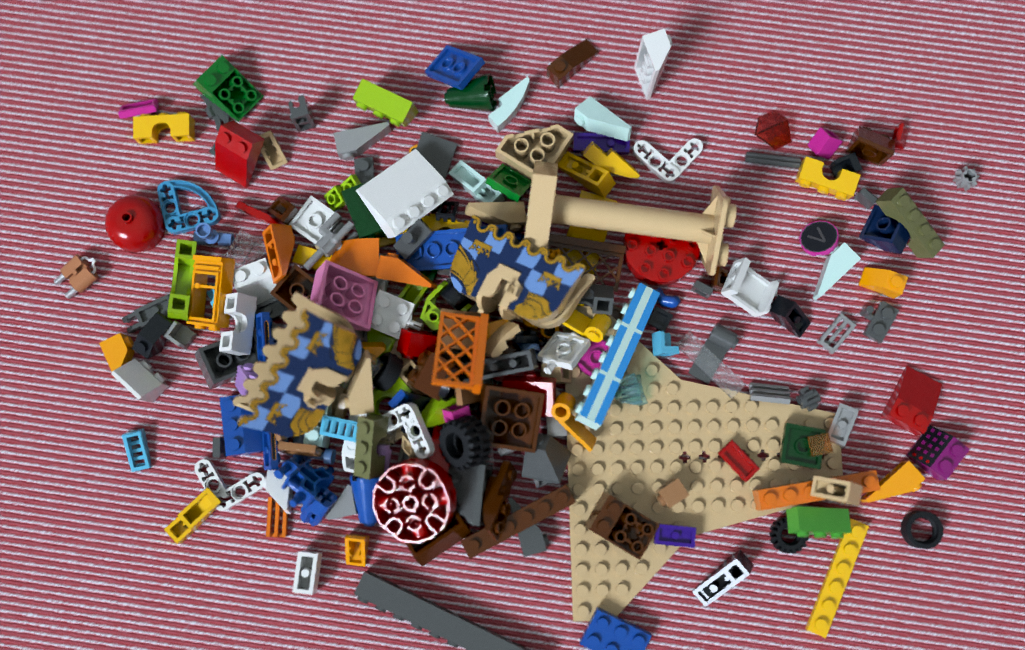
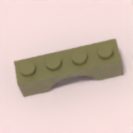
(900, 206)

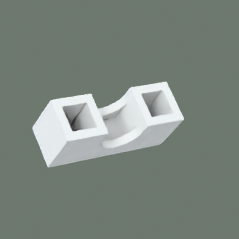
(242, 309)

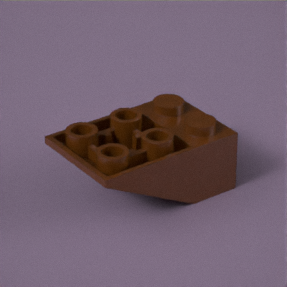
(621, 525)

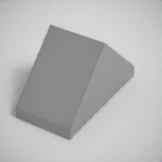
(344, 505)

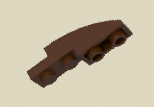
(495, 502)

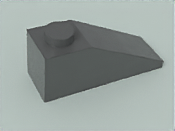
(531, 539)

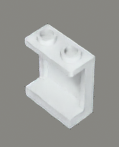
(749, 288)

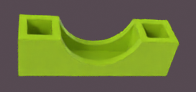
(182, 280)

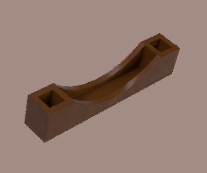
(521, 520)

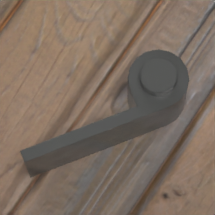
(718, 342)

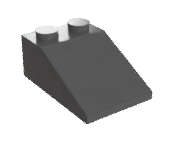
(221, 367)

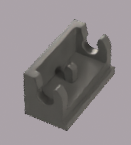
(302, 116)

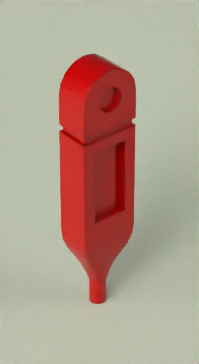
(255, 213)

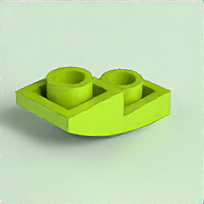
(334, 196)

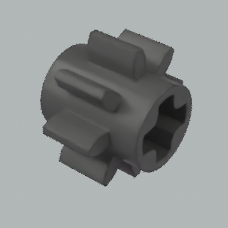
(808, 398)

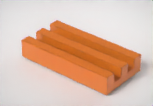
(277, 516)

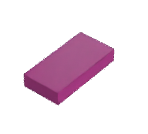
(138, 108)

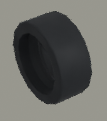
(388, 372)
(937, 531)

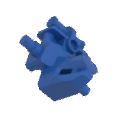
(310, 488)

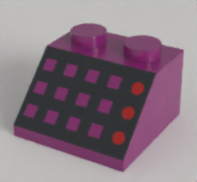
(937, 453)

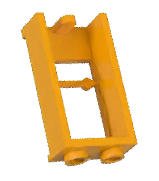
(224, 272)

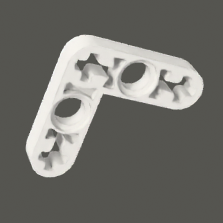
(671, 165)
(409, 421)
(222, 490)

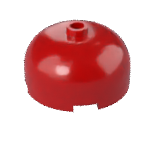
(141, 230)

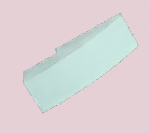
(509, 105)
(474, 183)

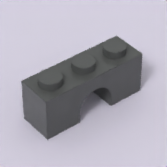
(599, 298)

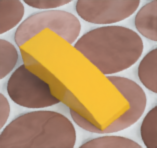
(609, 161)
(192, 516)

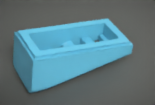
(329, 428)
(130, 451)

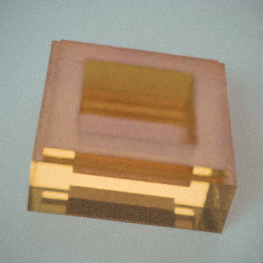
(820, 444)

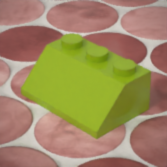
(384, 103)

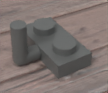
(879, 321)

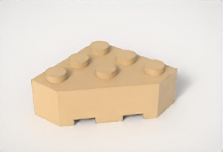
(534, 145)

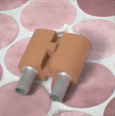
(78, 273)

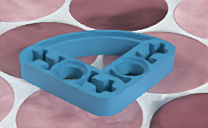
(176, 215)

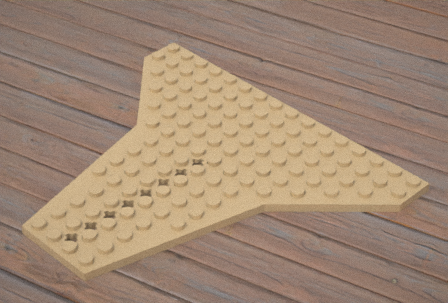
(640, 453)

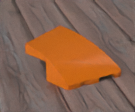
(359, 256)

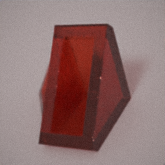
(773, 129)

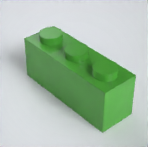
(818, 522)

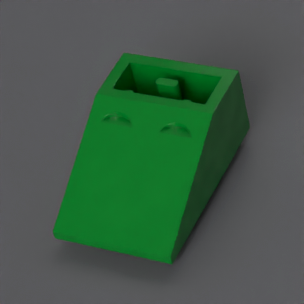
(228, 89)

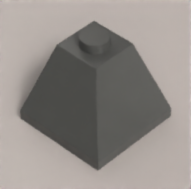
(547, 462)

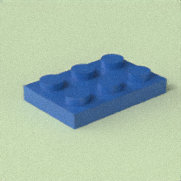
(454, 67)
(613, 633)

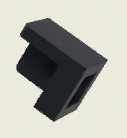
(848, 162)

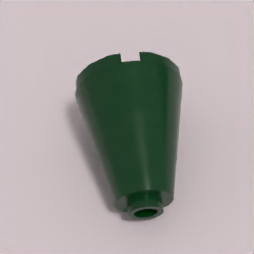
(475, 96)

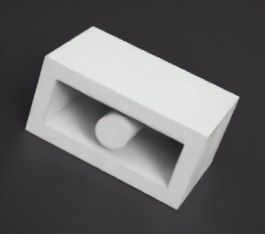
(307, 572)

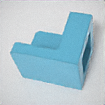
(662, 344)

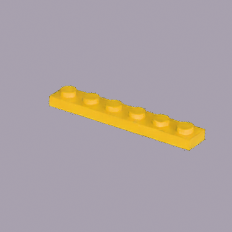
(836, 579)

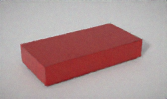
(738, 460)

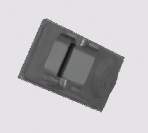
(470, 491)

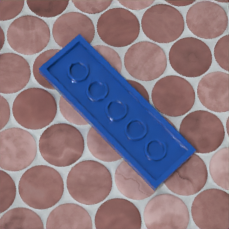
(441, 248)

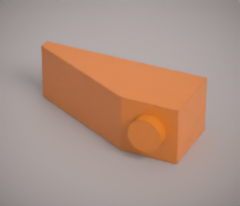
(279, 245)
(399, 270)

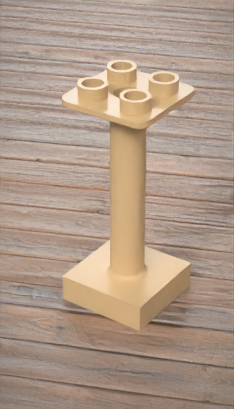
(704, 228)

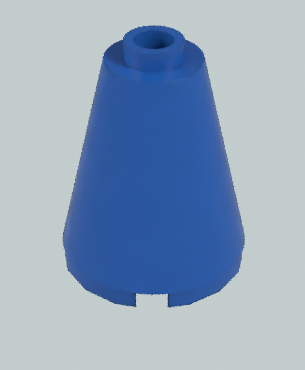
(363, 498)

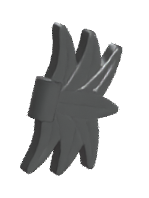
(215, 113)

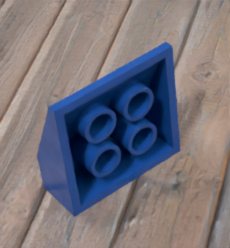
(239, 439)

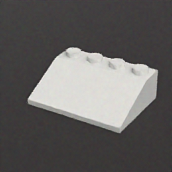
(404, 193)

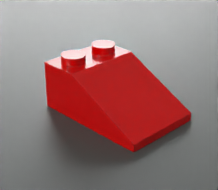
(237, 152)
(913, 401)

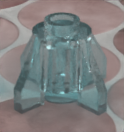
(631, 391)

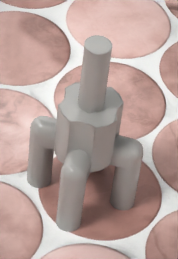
(331, 240)

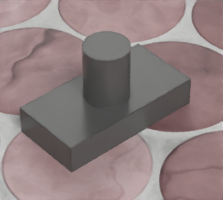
(413, 239)

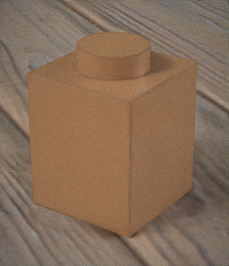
(671, 493)

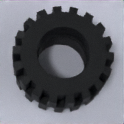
(464, 442)

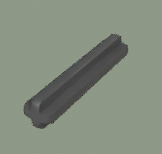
(772, 159)

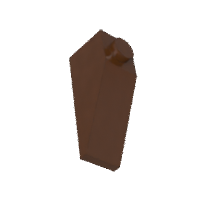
(570, 62)

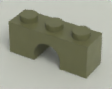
(369, 432)

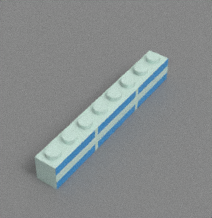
(617, 356)

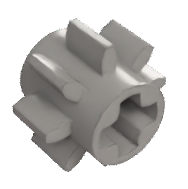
(966, 178)

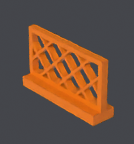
(477, 356)

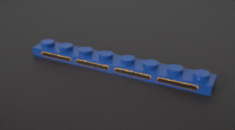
(263, 334)

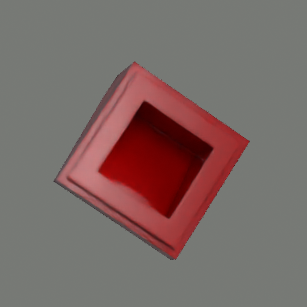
(900, 136)

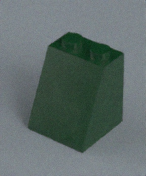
(362, 218)

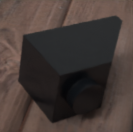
(789, 315)
(151, 338)

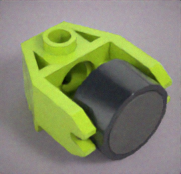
(451, 296)

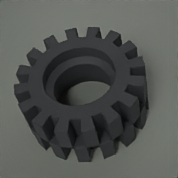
(780, 544)

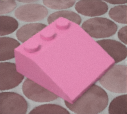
(345, 294)

